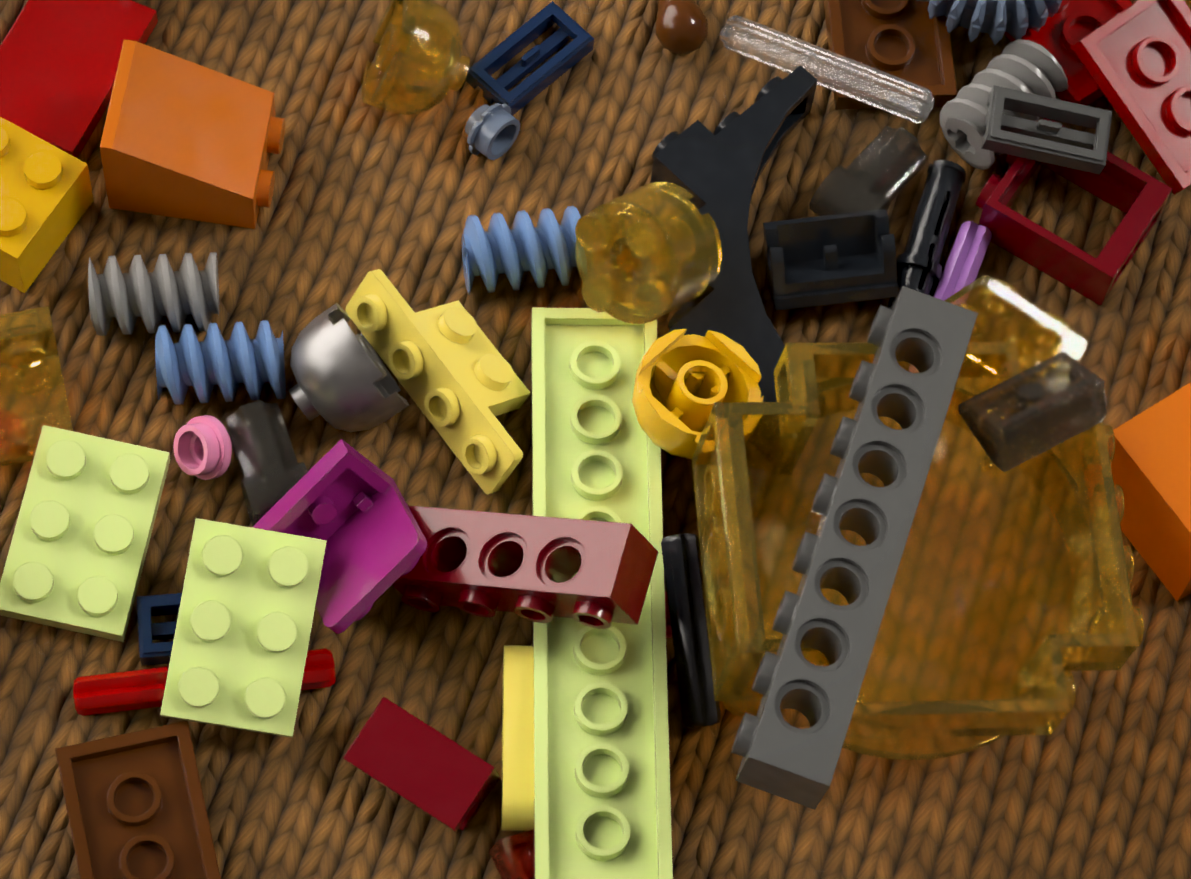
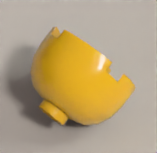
(684, 379)

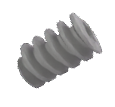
(1020, 67)
(153, 294)

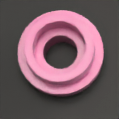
(203, 448)

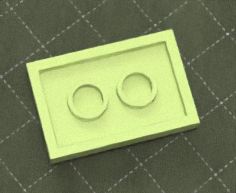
(83, 533)
(243, 628)

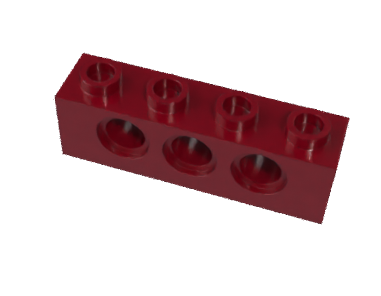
(528, 567)

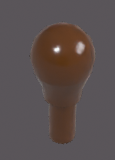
(680, 26)

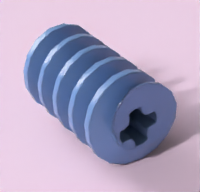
(519, 248)
(220, 362)

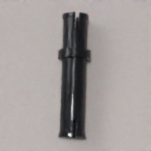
(919, 264)

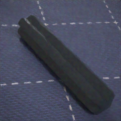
(690, 629)

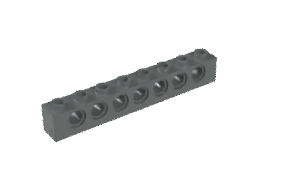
(802, 761)

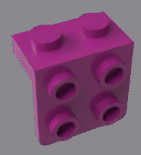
(365, 526)

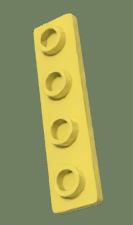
(448, 373)

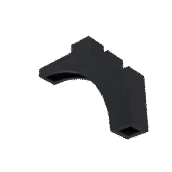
(722, 177)

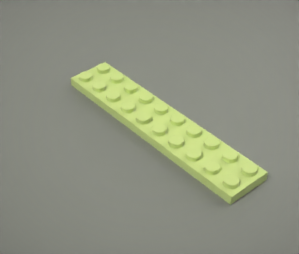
(596, 690)

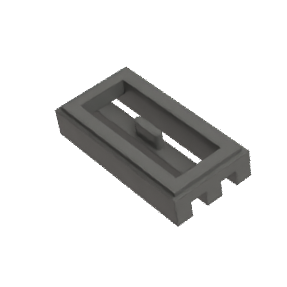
(1046, 139)

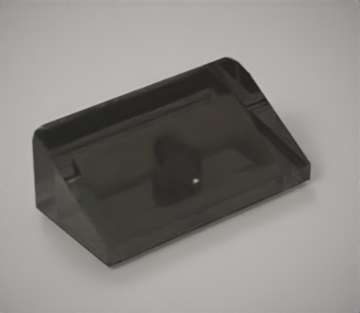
(1035, 410)

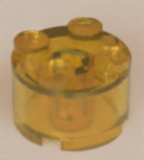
(646, 253)

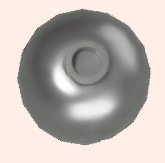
(341, 375)

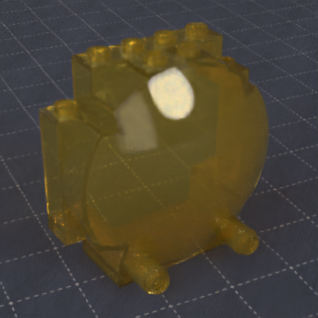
(997, 580)

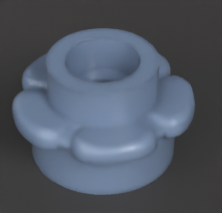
(491, 130)

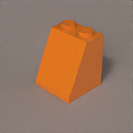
(188, 140)
(1155, 478)

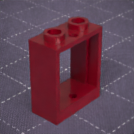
(1117, 184)

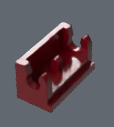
(422, 765)

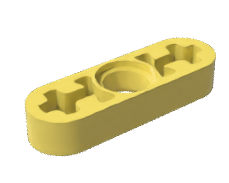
(517, 739)

